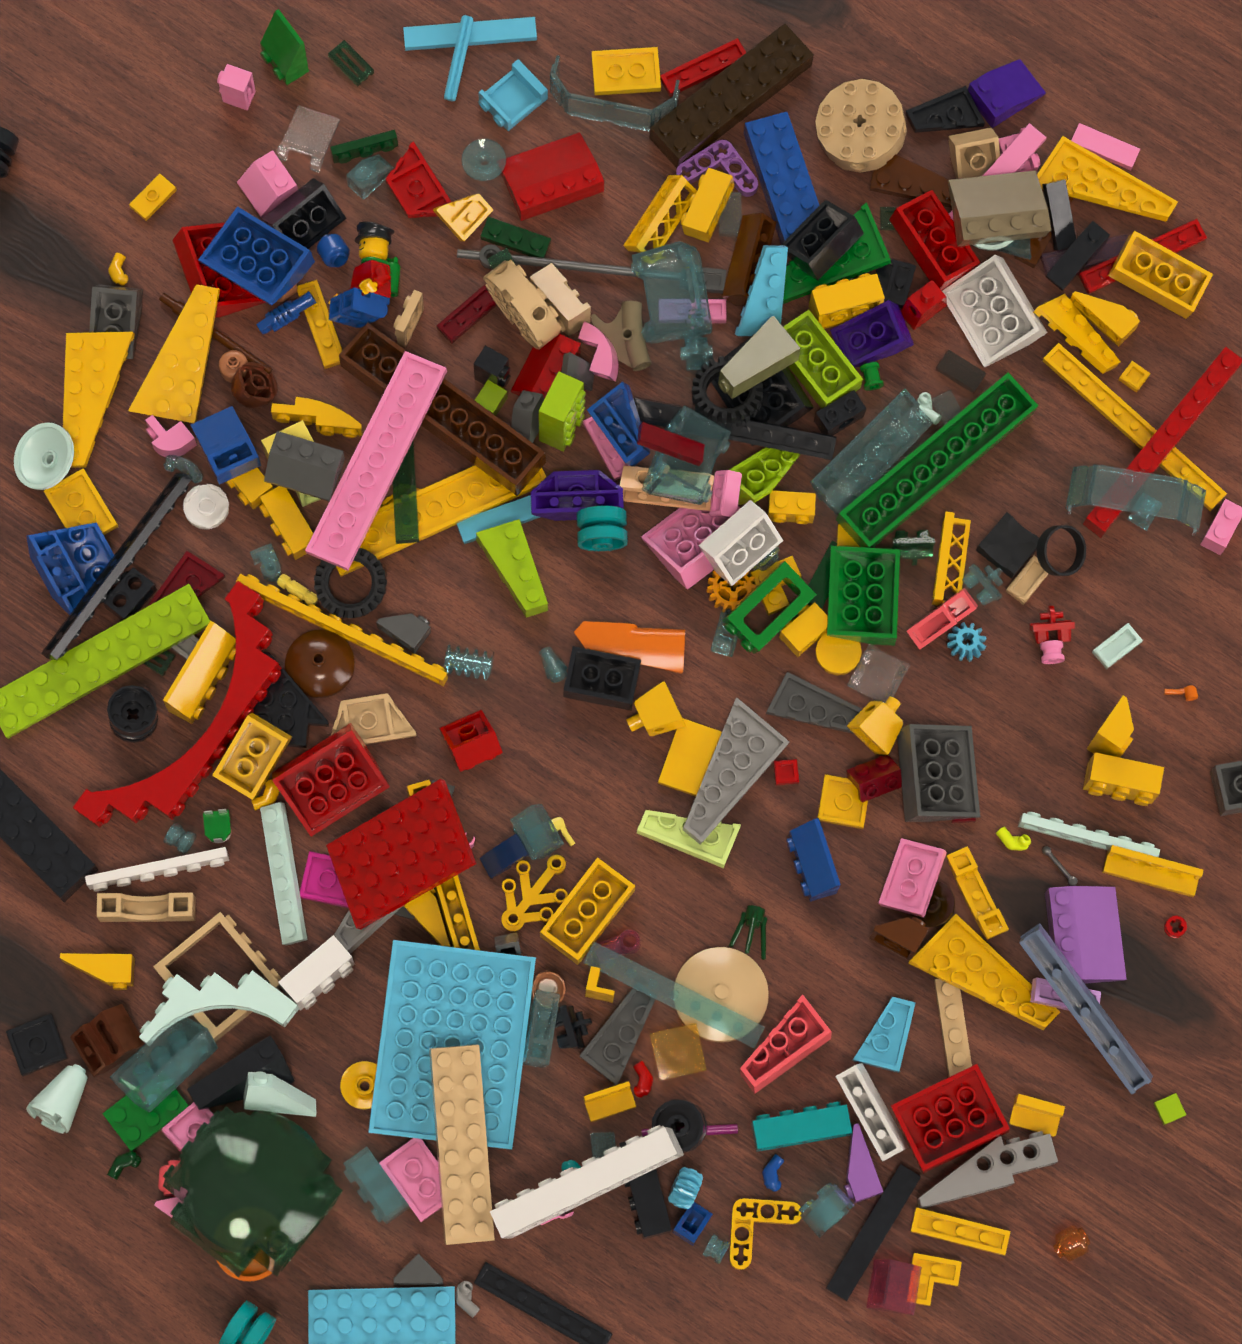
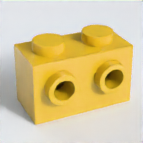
(791, 507)

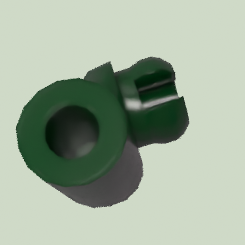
(122, 1161)

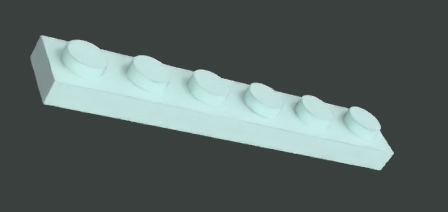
(1079, 834)
(283, 873)

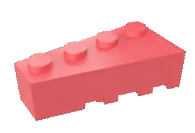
(786, 1045)

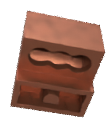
(107, 1040)

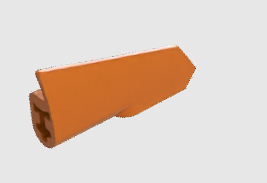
(653, 646)

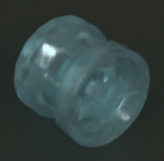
(716, 1248)

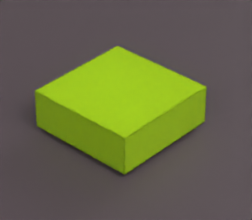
(1169, 1109)

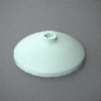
(35, 456)

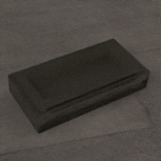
(961, 371)

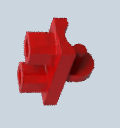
(1062, 628)

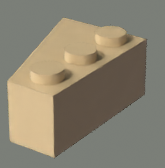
(561, 297)

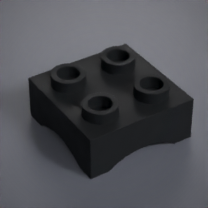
(1008, 545)

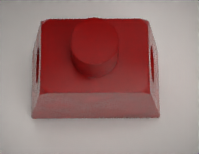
(926, 302)

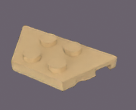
(374, 719)

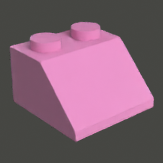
(267, 183)

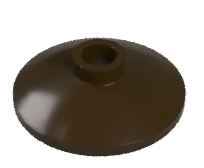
(945, 906)

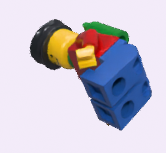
(371, 282)

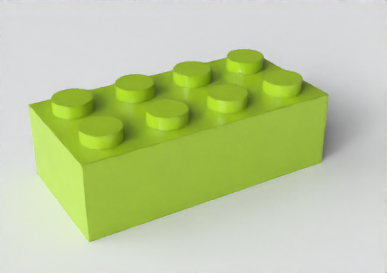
(821, 363)
(562, 412)

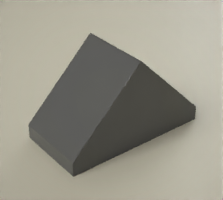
(418, 1273)

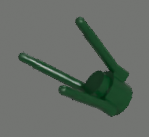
(754, 918)

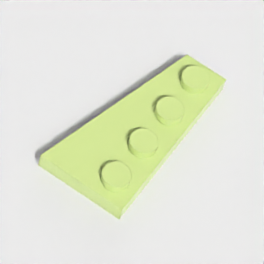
(668, 830)

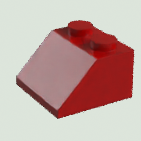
(471, 740)

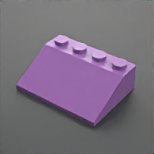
(1087, 931)

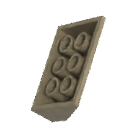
(998, 208)

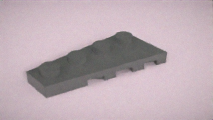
(811, 705)
(617, 1038)

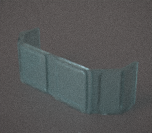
(606, 110)
(1137, 493)

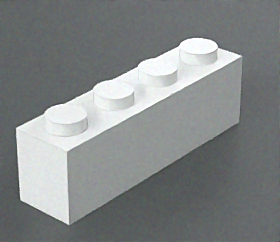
(872, 1111)

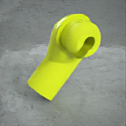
(1013, 842)

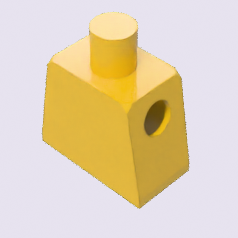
(656, 712)
(878, 725)

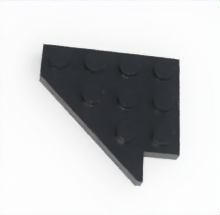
(289, 709)

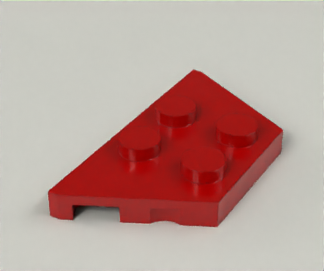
(416, 185)

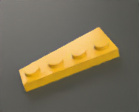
(1079, 333)

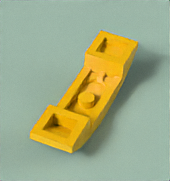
(976, 894)

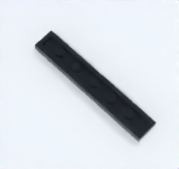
(873, 1232)
(540, 1306)

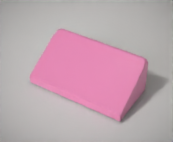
(725, 493)

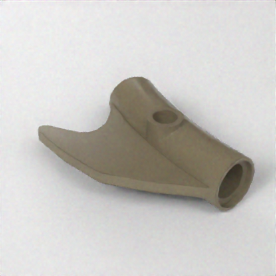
(627, 335)

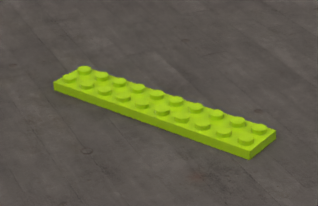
(100, 660)

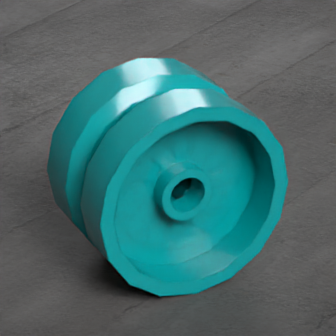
(602, 528)
(243, 1328)

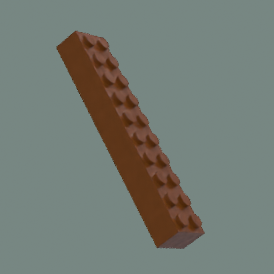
(451, 416)

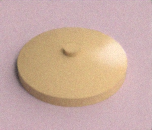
(727, 979)

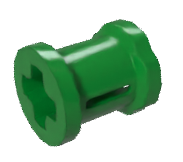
(871, 376)

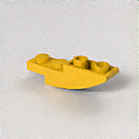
(328, 418)

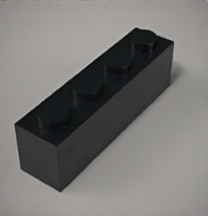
(649, 1204)

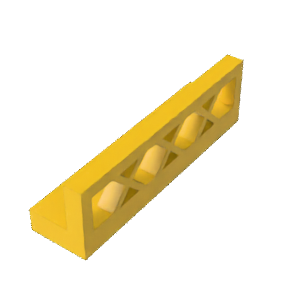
(647, 227)
(944, 556)
(1152, 871)

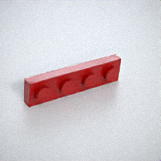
(703, 67)

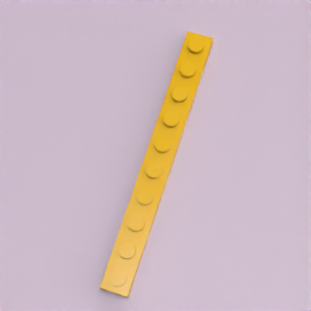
(1127, 420)
(350, 633)

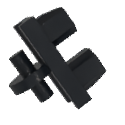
(574, 1025)

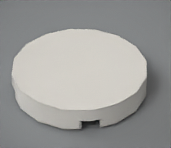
(206, 506)

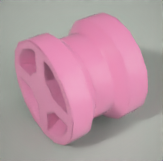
(1052, 652)

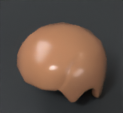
(549, 982)

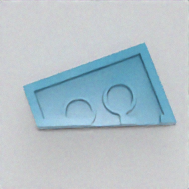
(888, 1037)

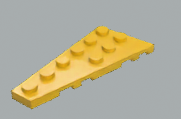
(1103, 183)
(179, 370)
(89, 384)
(975, 967)

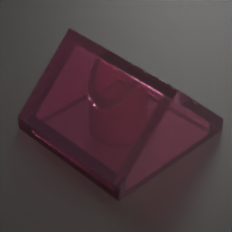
(894, 1286)

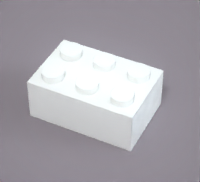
(741, 542)
(317, 973)

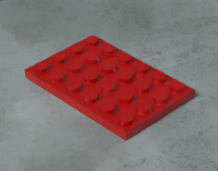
(401, 854)

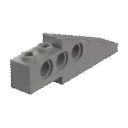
(970, 1180)

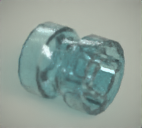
(179, 838)

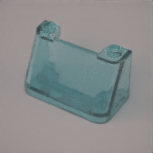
(673, 292)
(682, 480)

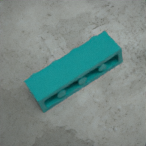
(801, 1127)

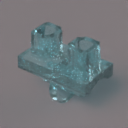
(975, 576)

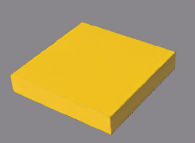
(841, 803)

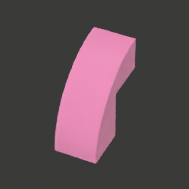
(605, 358)

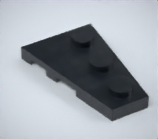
(946, 112)

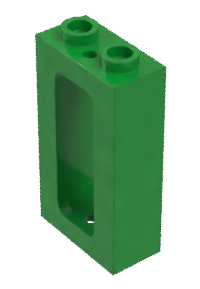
(735, 619)

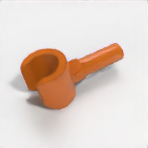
(1189, 691)

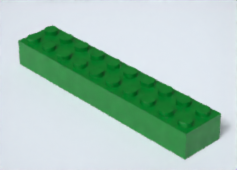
(937, 462)

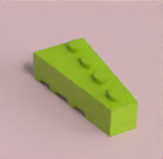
(512, 559)

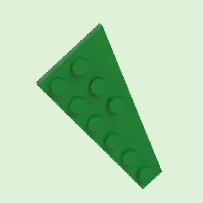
(864, 256)

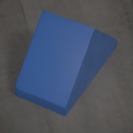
(692, 1223)

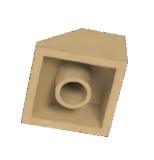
(973, 152)

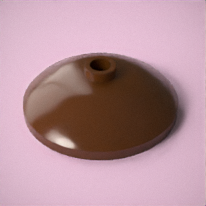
(321, 678)

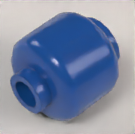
(333, 250)

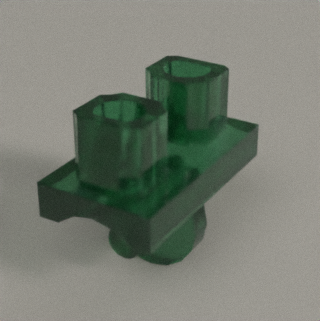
(914, 548)

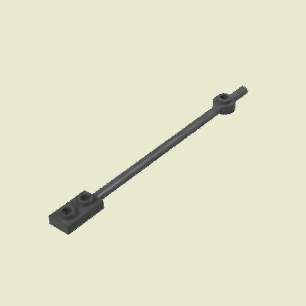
(713, 277)

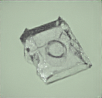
(878, 674)

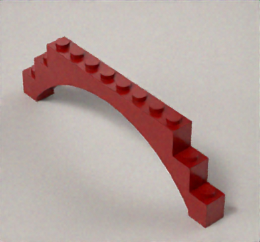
(175, 784)

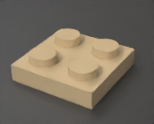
(407, 322)

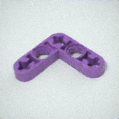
(724, 162)

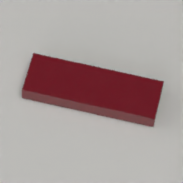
(467, 315)
(670, 444)

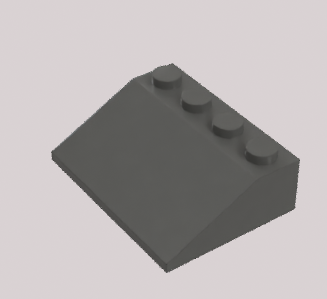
(938, 773)

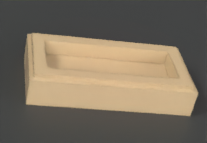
(1027, 581)

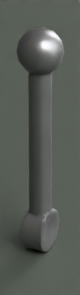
(1072, 881)

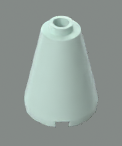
(60, 1099)

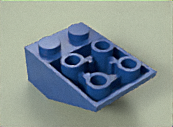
(226, 445)

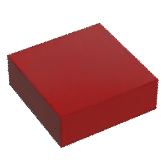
(786, 772)

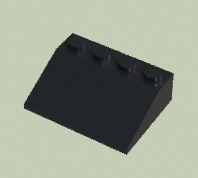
(782, 397)

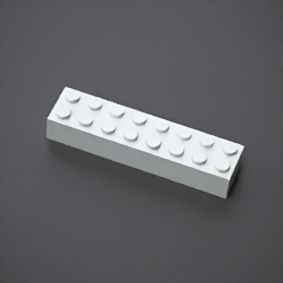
(586, 1183)

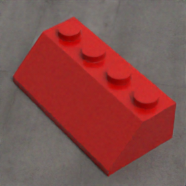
(932, 240)

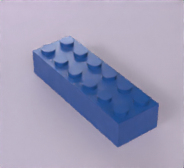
(781, 172)

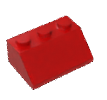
(544, 365)

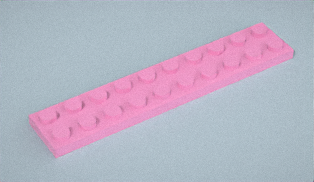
(376, 461)

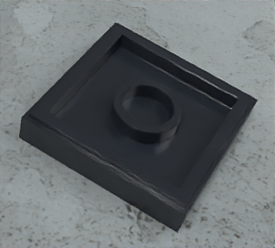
(36, 1045)

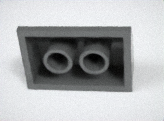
(304, 466)

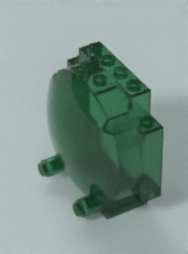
(251, 1189)

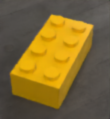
(1160, 274)
(587, 911)

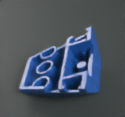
(69, 561)

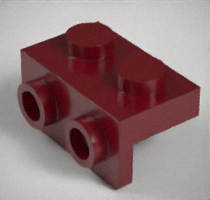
(875, 777)

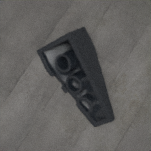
(229, 1080)

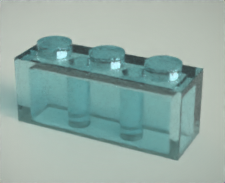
(375, 1186)

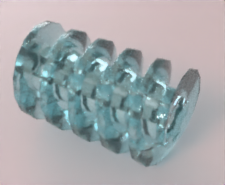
(468, 663)

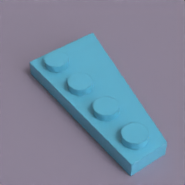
(766, 292)

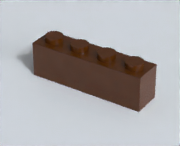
(753, 233)

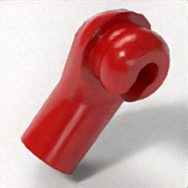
(645, 1080)

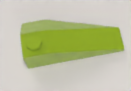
(763, 473)

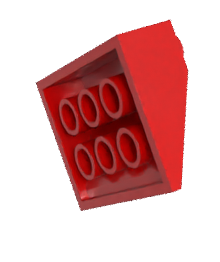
(552, 176)
(190, 245)
(330, 780)
(950, 1118)

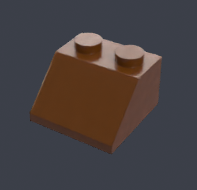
(901, 936)

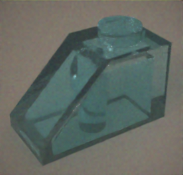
(368, 175)

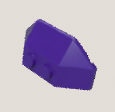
(568, 492)

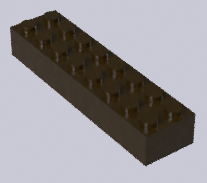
(731, 95)

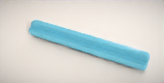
(458, 58)

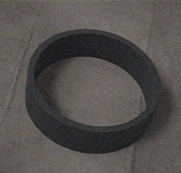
(1080, 550)

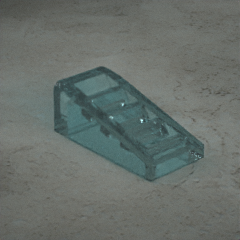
(723, 644)

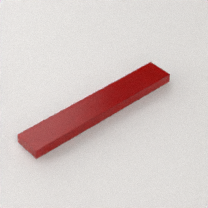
(1174, 240)

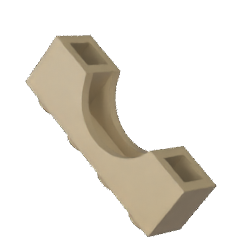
(163, 908)

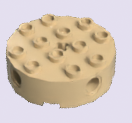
(867, 105)
(522, 303)

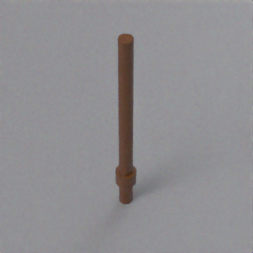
(177, 308)

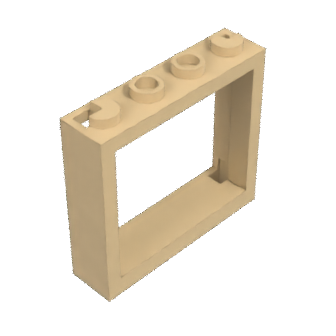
(243, 942)

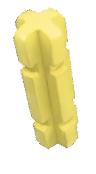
(297, 589)

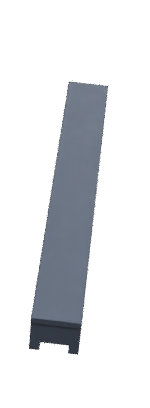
(1085, 1008)

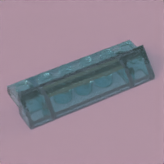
(871, 452)

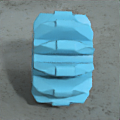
(956, 639)
(685, 1188)

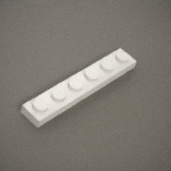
(147, 871)

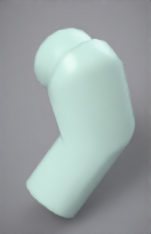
(926, 406)

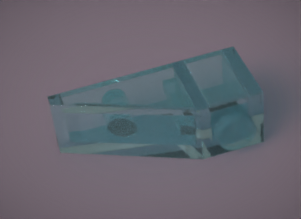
(541, 1029)

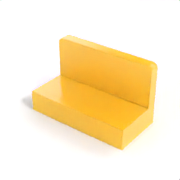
(595, 992)
(609, 1101)
(1036, 1114)

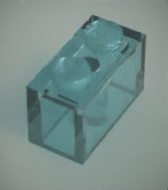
(537, 831)

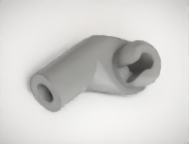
(464, 1296)

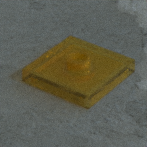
(678, 1051)

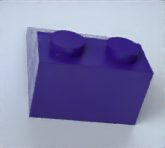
(1004, 92)
(873, 334)

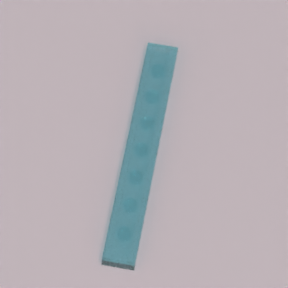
(674, 995)

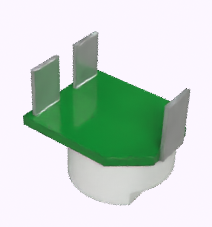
(217, 825)

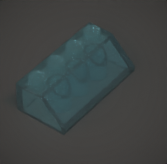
(165, 1063)

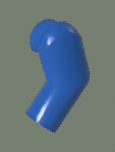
(770, 1173)

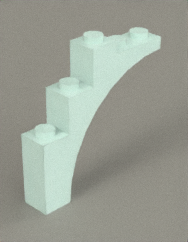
(216, 993)

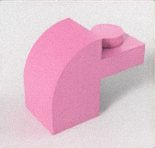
(172, 442)

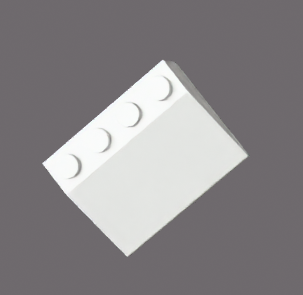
(993, 311)

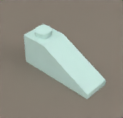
(275, 1095)

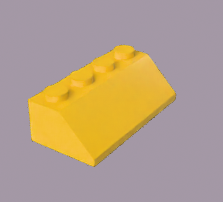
(201, 673)

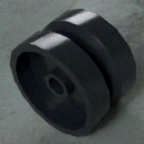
(684, 1112)

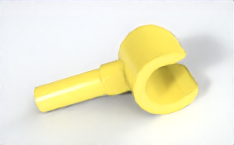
(560, 825)

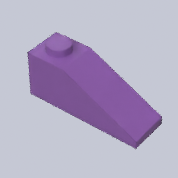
(861, 1174)

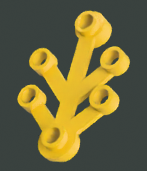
(531, 895)

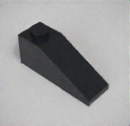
(1078, 255)

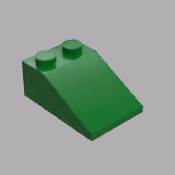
(284, 49)

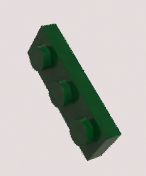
(364, 147)
(515, 238)

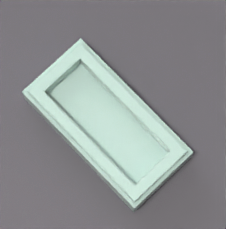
(1117, 646)

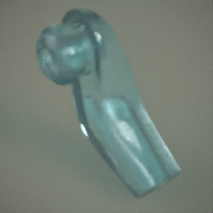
(184, 466)

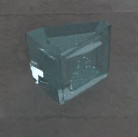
(601, 1142)

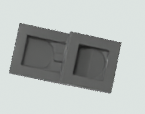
(578, 369)

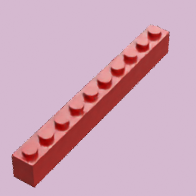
(1173, 430)

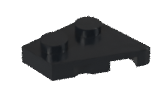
(896, 281)

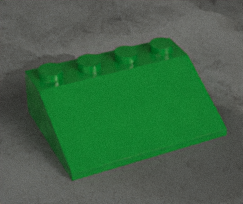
(863, 594)

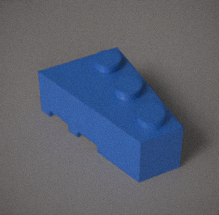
(620, 423)

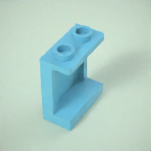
(513, 96)

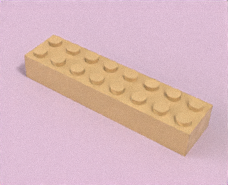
(461, 1144)

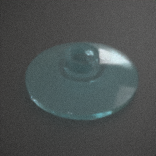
(481, 151)

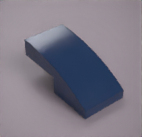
(504, 855)

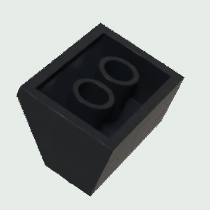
(306, 214)
(822, 239)

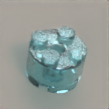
(826, 1210)

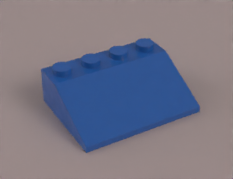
(257, 257)

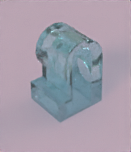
(269, 562)

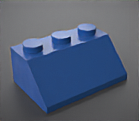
(813, 860)

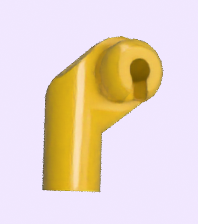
(115, 270)
(269, 796)

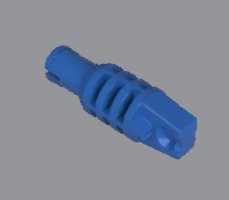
(285, 313)

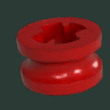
(1168, 928)

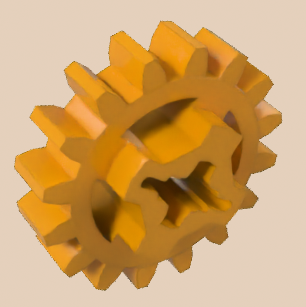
(723, 590)

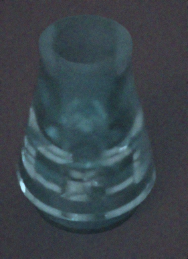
(553, 665)

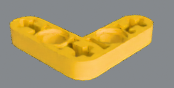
(748, 1222)

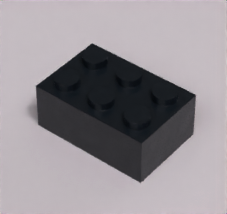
(602, 678)

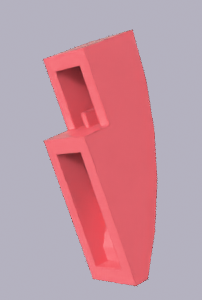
(942, 618)

